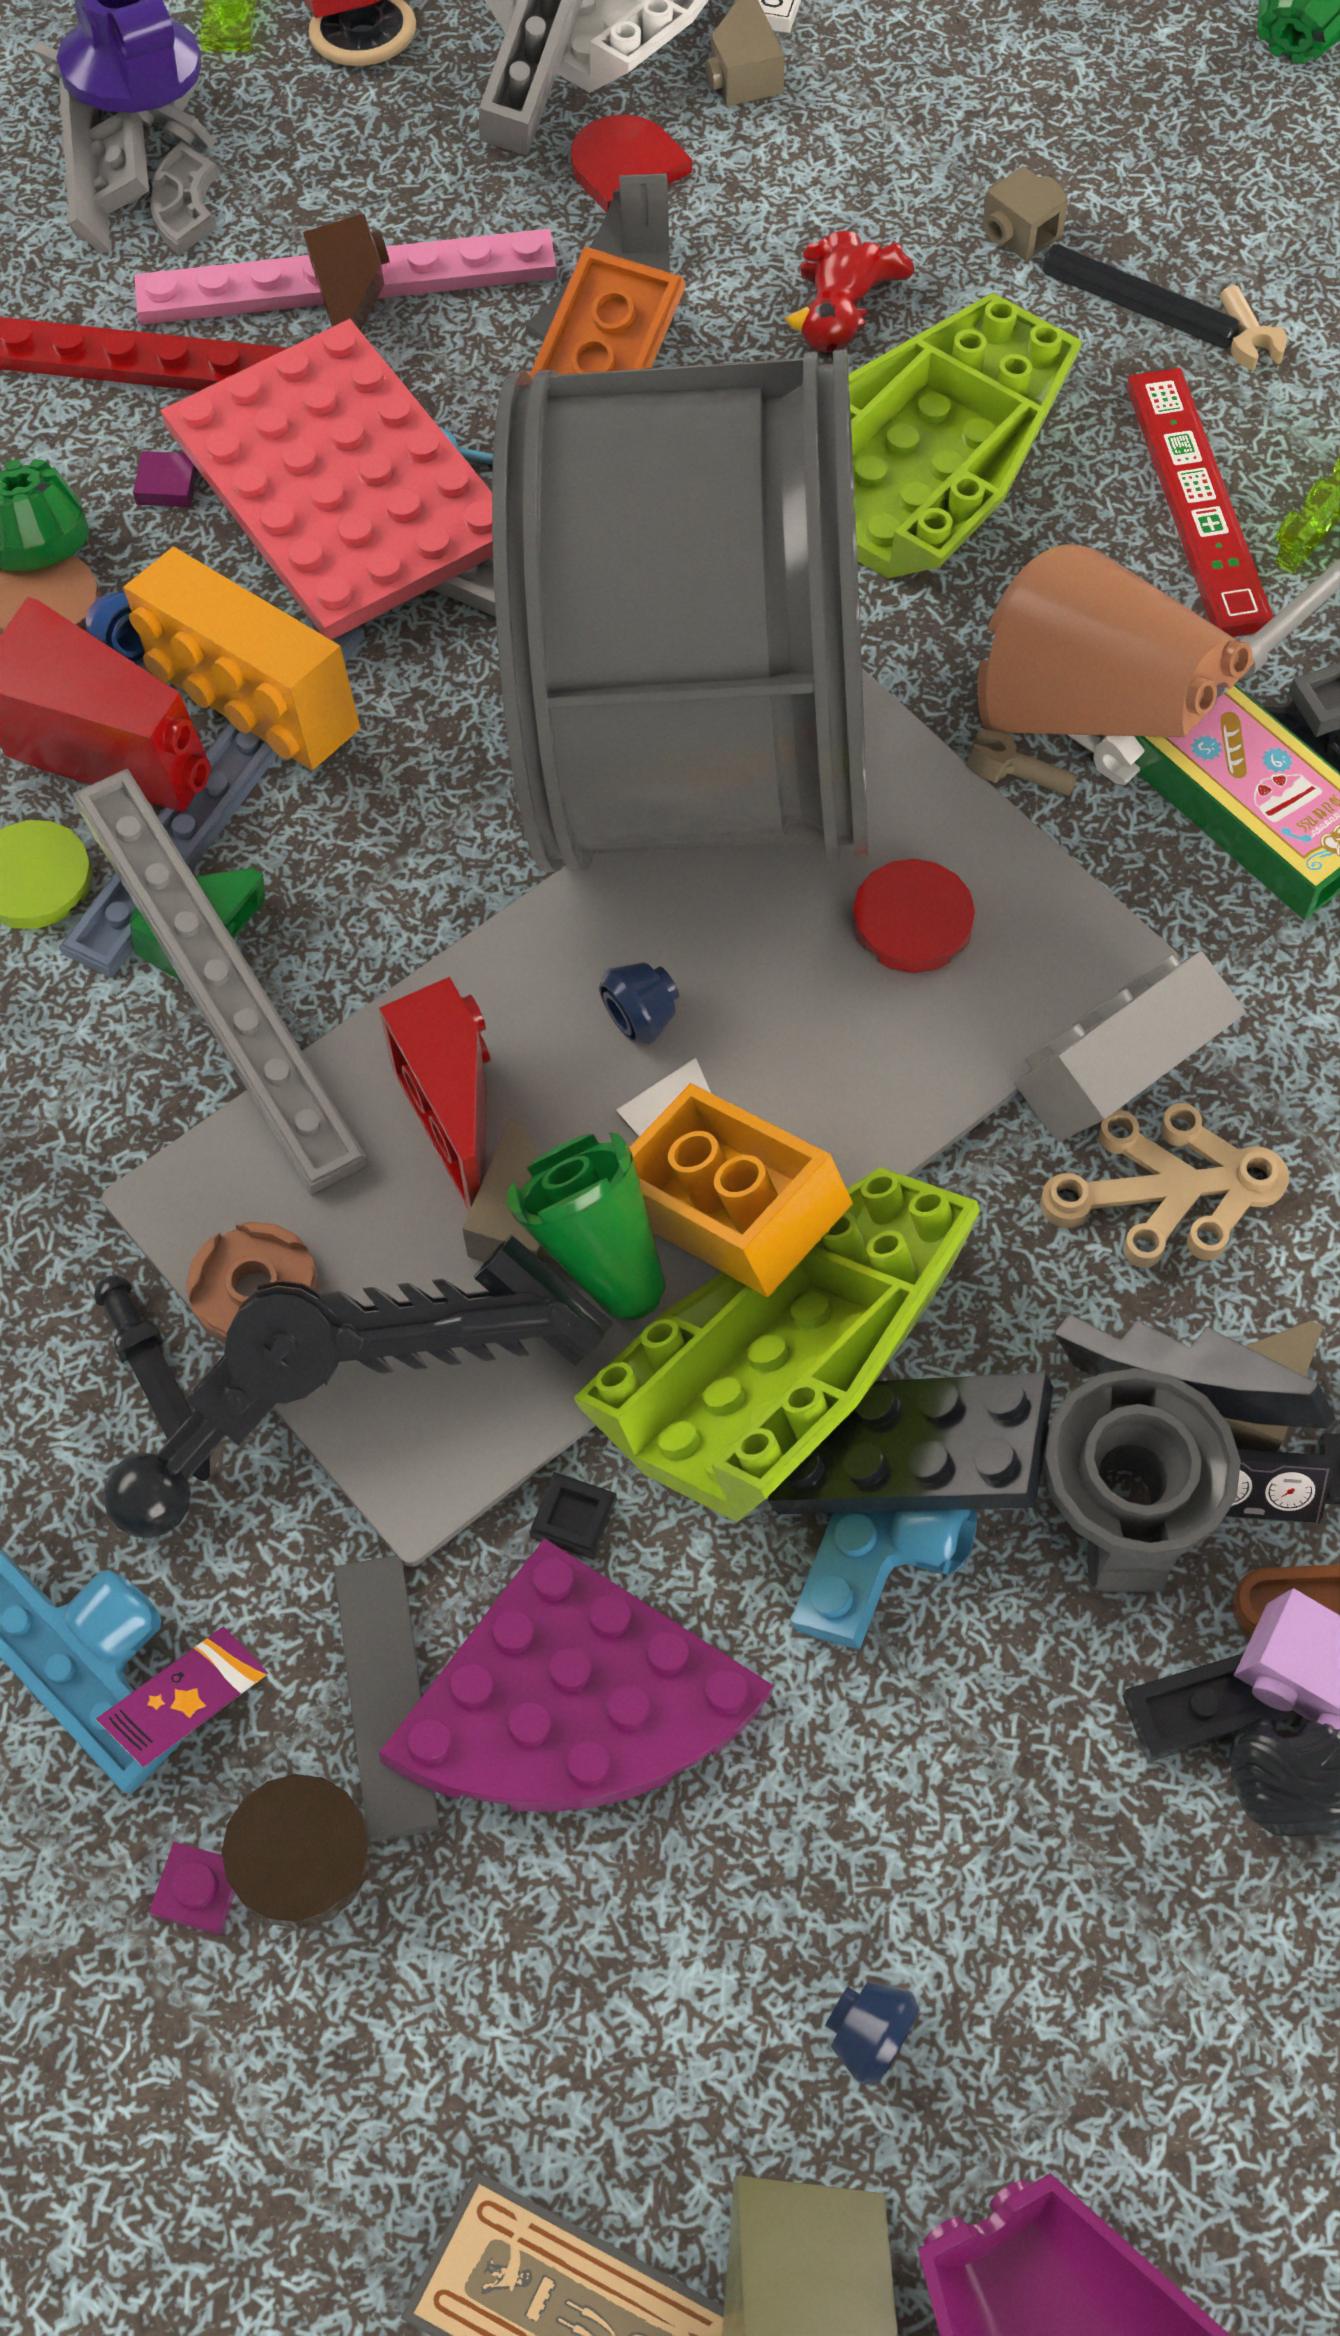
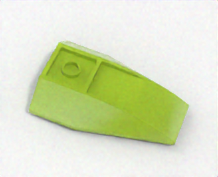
(948, 429)
(747, 1385)

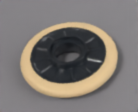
(390, 33)

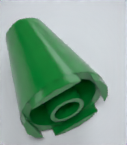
(594, 1222)

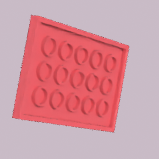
(337, 477)

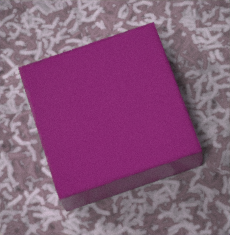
(164, 479)

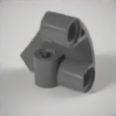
(632, 229)

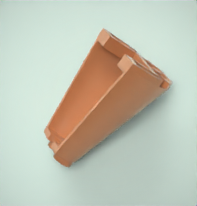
(1100, 653)

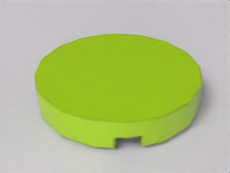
(41, 873)

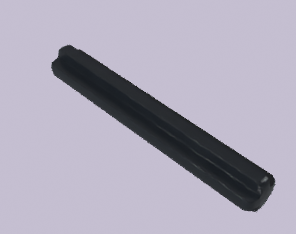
(1141, 296)

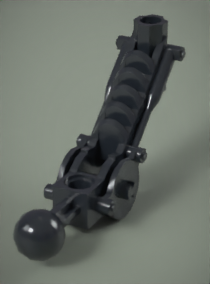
(293, 1338)

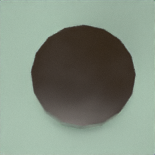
(297, 1851)

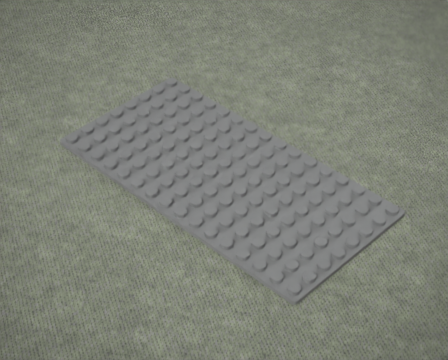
(769, 1005)

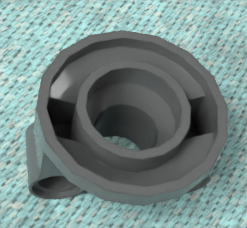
(1167, 1439)

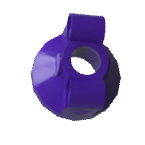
(127, 56)

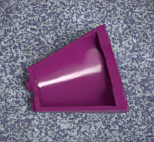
(1049, 2271)

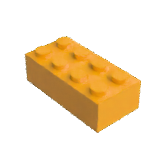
(243, 658)

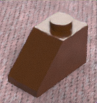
(347, 267)

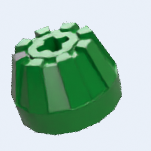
(1299, 27)
(38, 517)

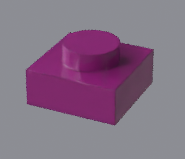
(193, 1890)

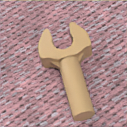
(1250, 331)

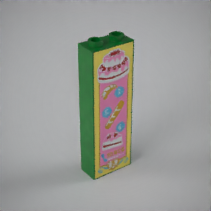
(1256, 797)

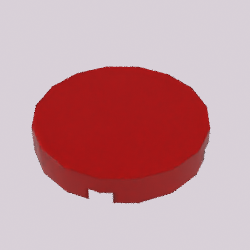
(913, 915)

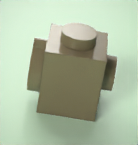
(1026, 212)

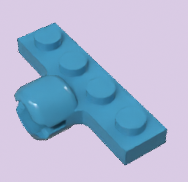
(859, 1556)
(79, 1657)

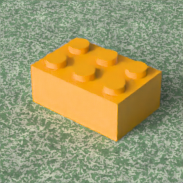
(736, 1188)

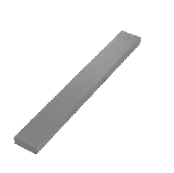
(220, 982)

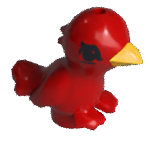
(843, 276)

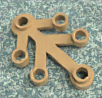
(1172, 1183)

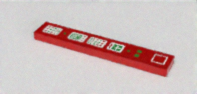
(1199, 502)

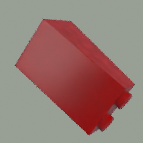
(93, 712)

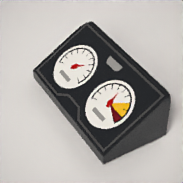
(1282, 1486)

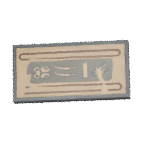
(532, 2273)

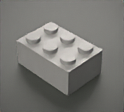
(1127, 1044)

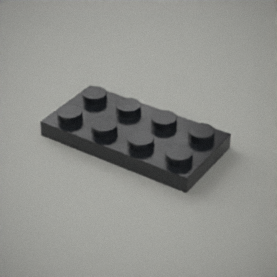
(929, 1449)

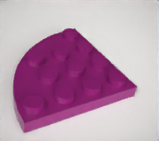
(571, 1698)

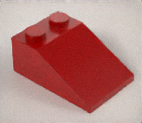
(441, 1069)

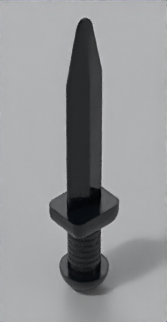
(139, 1345)

